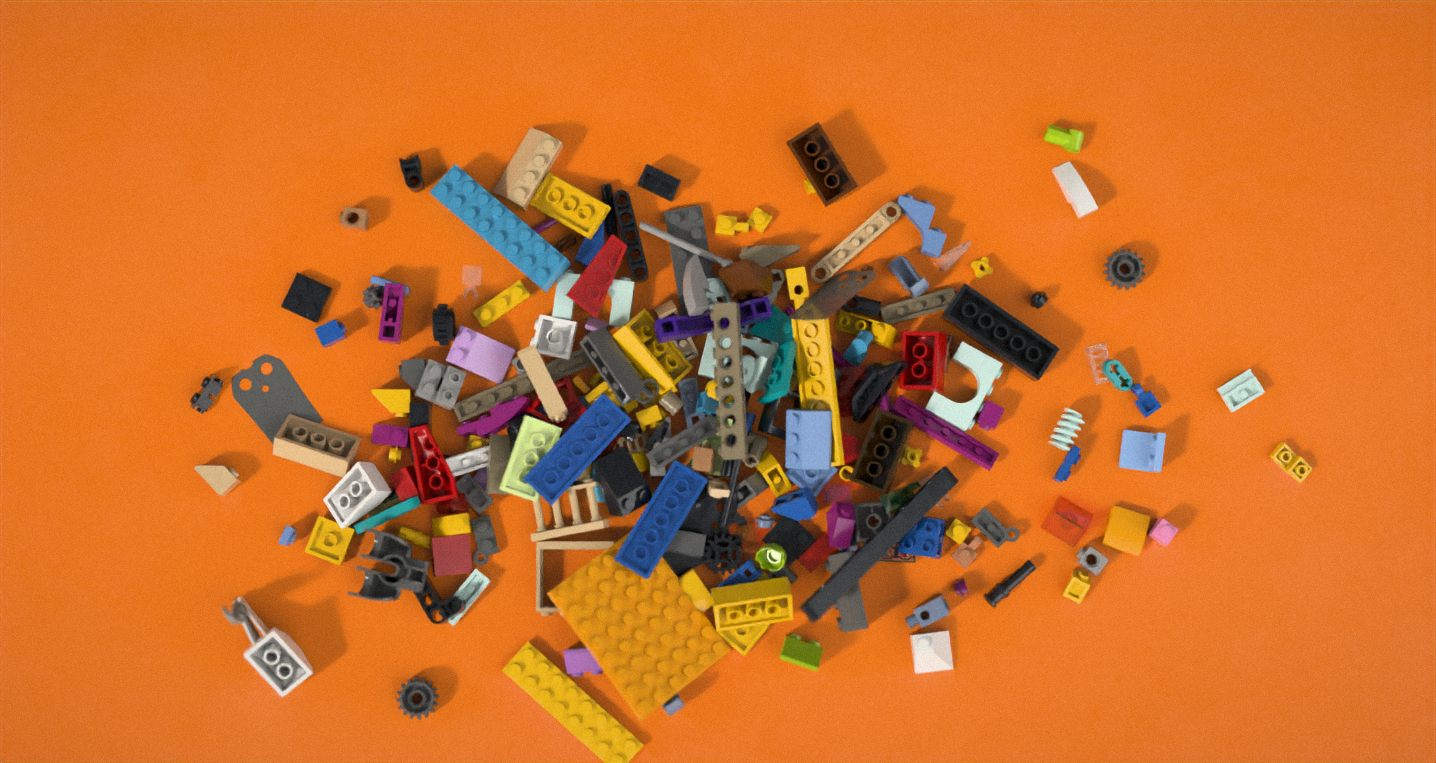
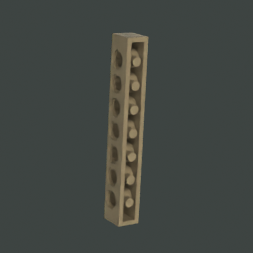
(737, 390)

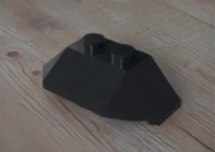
(874, 386)

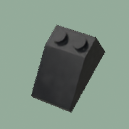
(621, 482)

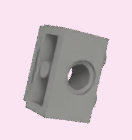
(449, 388)

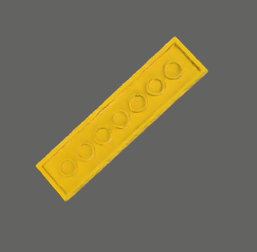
(817, 375)
(572, 706)

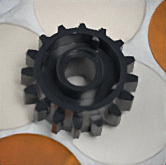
(443, 324)

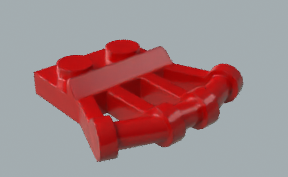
(573, 406)

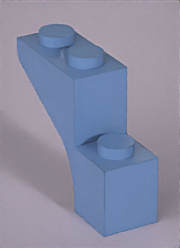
(921, 215)

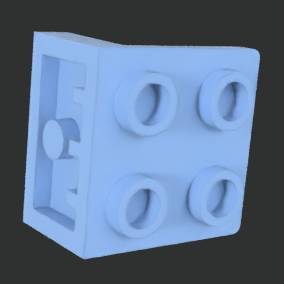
(1142, 451)

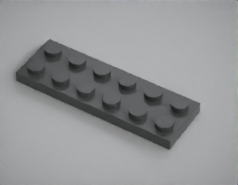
(688, 226)

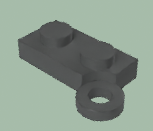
(993, 528)
(485, 538)

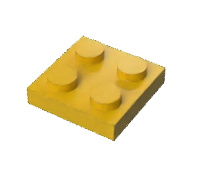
(329, 541)

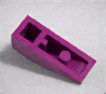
(392, 314)

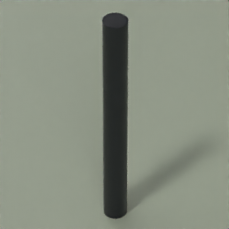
(728, 500)

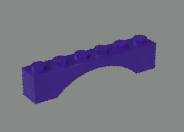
(687, 326)

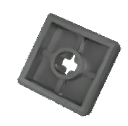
(863, 513)

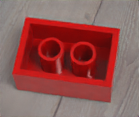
(926, 359)

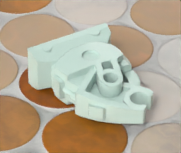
(752, 369)

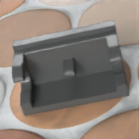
(477, 497)
(687, 544)

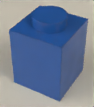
(331, 333)

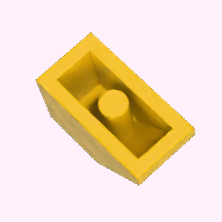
(395, 400)
(773, 474)
(452, 525)

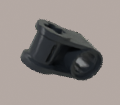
(412, 170)

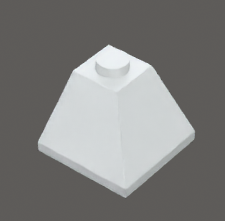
(931, 652)

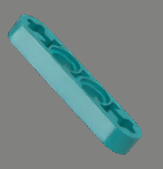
(388, 515)

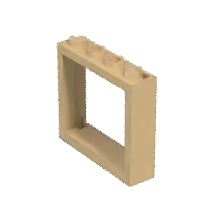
(560, 545)

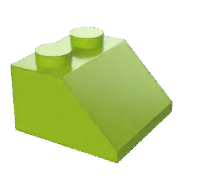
(801, 652)

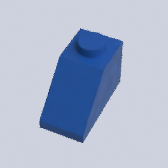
(796, 505)

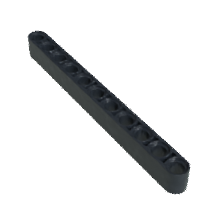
(878, 544)

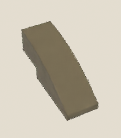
(497, 462)

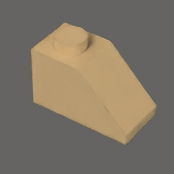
(220, 478)

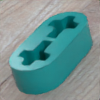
(1114, 377)

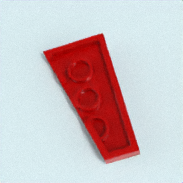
(594, 282)

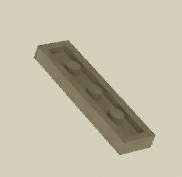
(917, 306)

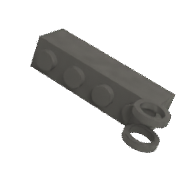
(615, 368)

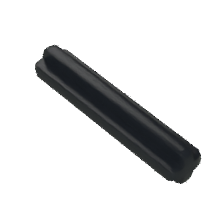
(610, 218)

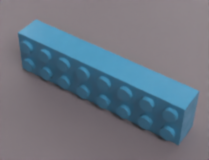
(500, 228)

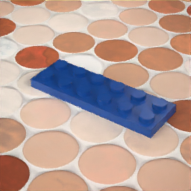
(576, 449)
(661, 520)

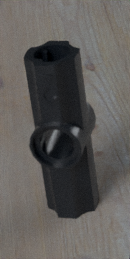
(863, 306)

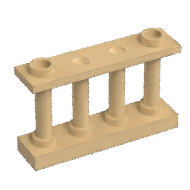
(578, 524)

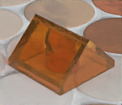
(1067, 521)

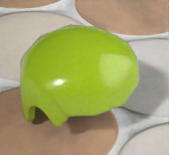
(771, 557)

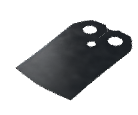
(700, 521)

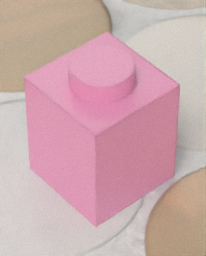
(1162, 532)

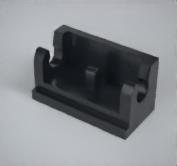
(659, 183)

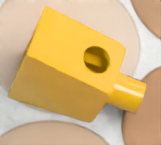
(793, 277)

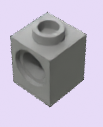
(1100, 560)

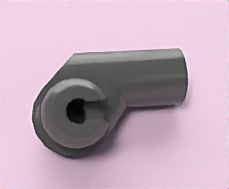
(784, 572)

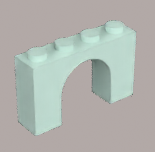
(620, 291)
(753, 344)
(985, 370)

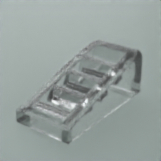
(948, 259)
(1104, 353)

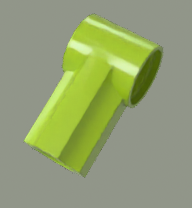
(1069, 139)

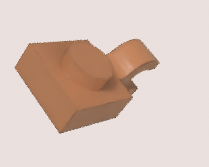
(965, 553)

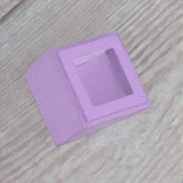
(594, 324)

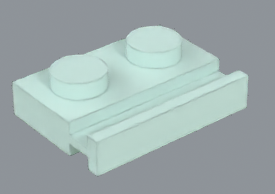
(1240, 390)

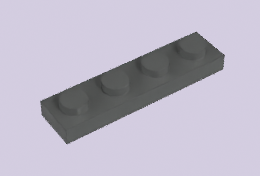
(682, 442)

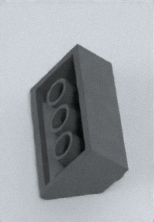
(851, 603)

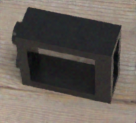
(769, 413)

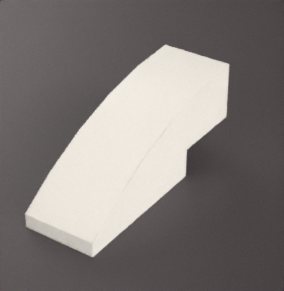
(1075, 189)

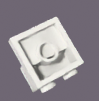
(554, 336)

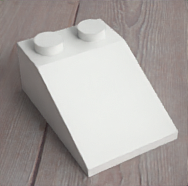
(357, 494)

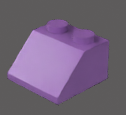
(580, 661)

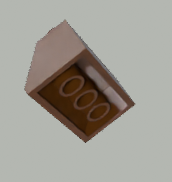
(822, 165)

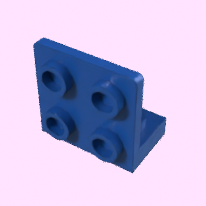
(924, 538)

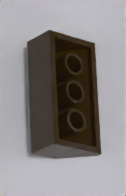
(882, 450)

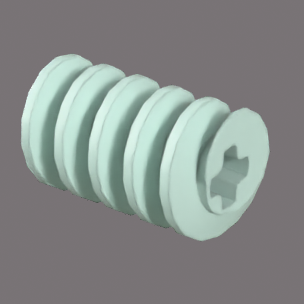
(1066, 429)

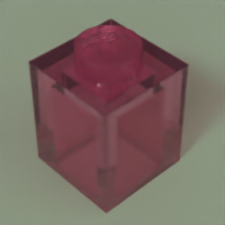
(837, 493)

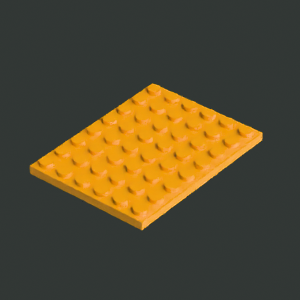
(639, 628)

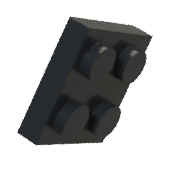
(307, 297)
(791, 537)

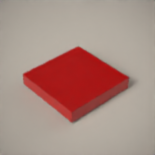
(451, 555)

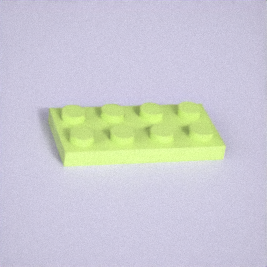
(530, 446)

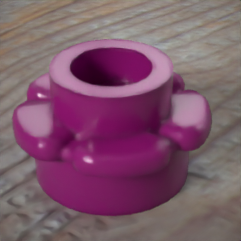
(960, 587)

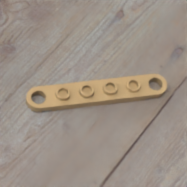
(855, 242)

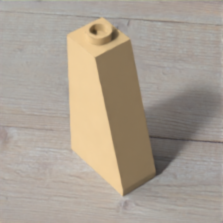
(543, 383)

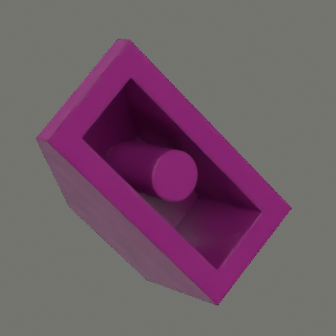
(391, 435)
(840, 524)

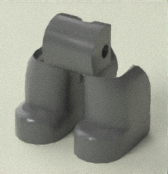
(409, 573)

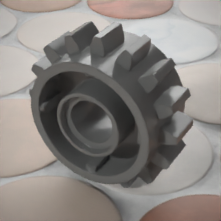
(1134, 267)
(408, 703)

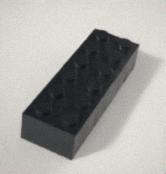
(1000, 332)

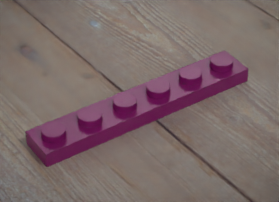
(946, 433)

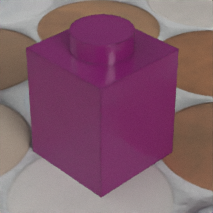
(989, 416)

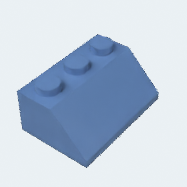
(808, 438)

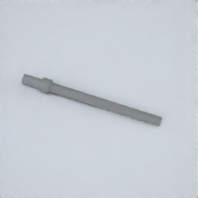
(686, 245)

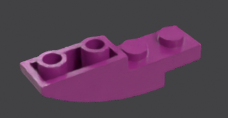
(498, 421)

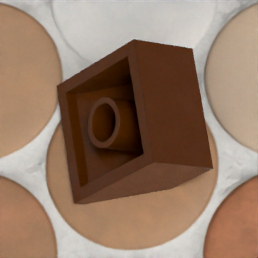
(746, 280)

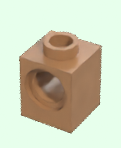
(361, 224)
(703, 459)

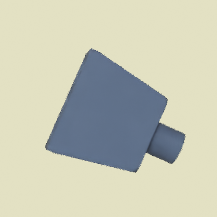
(936, 607)

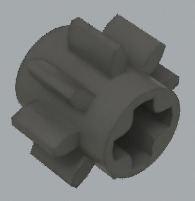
(373, 297)

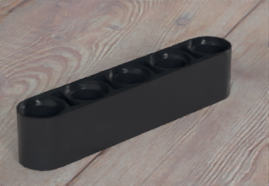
(635, 245)

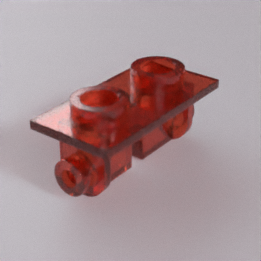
(454, 506)

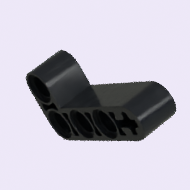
(438, 604)

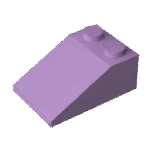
(480, 355)

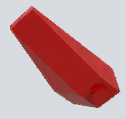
(432, 470)

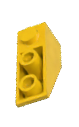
(853, 324)

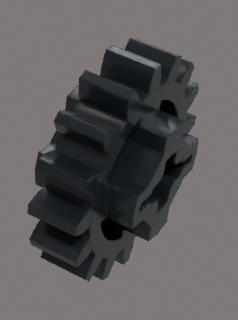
(729, 547)

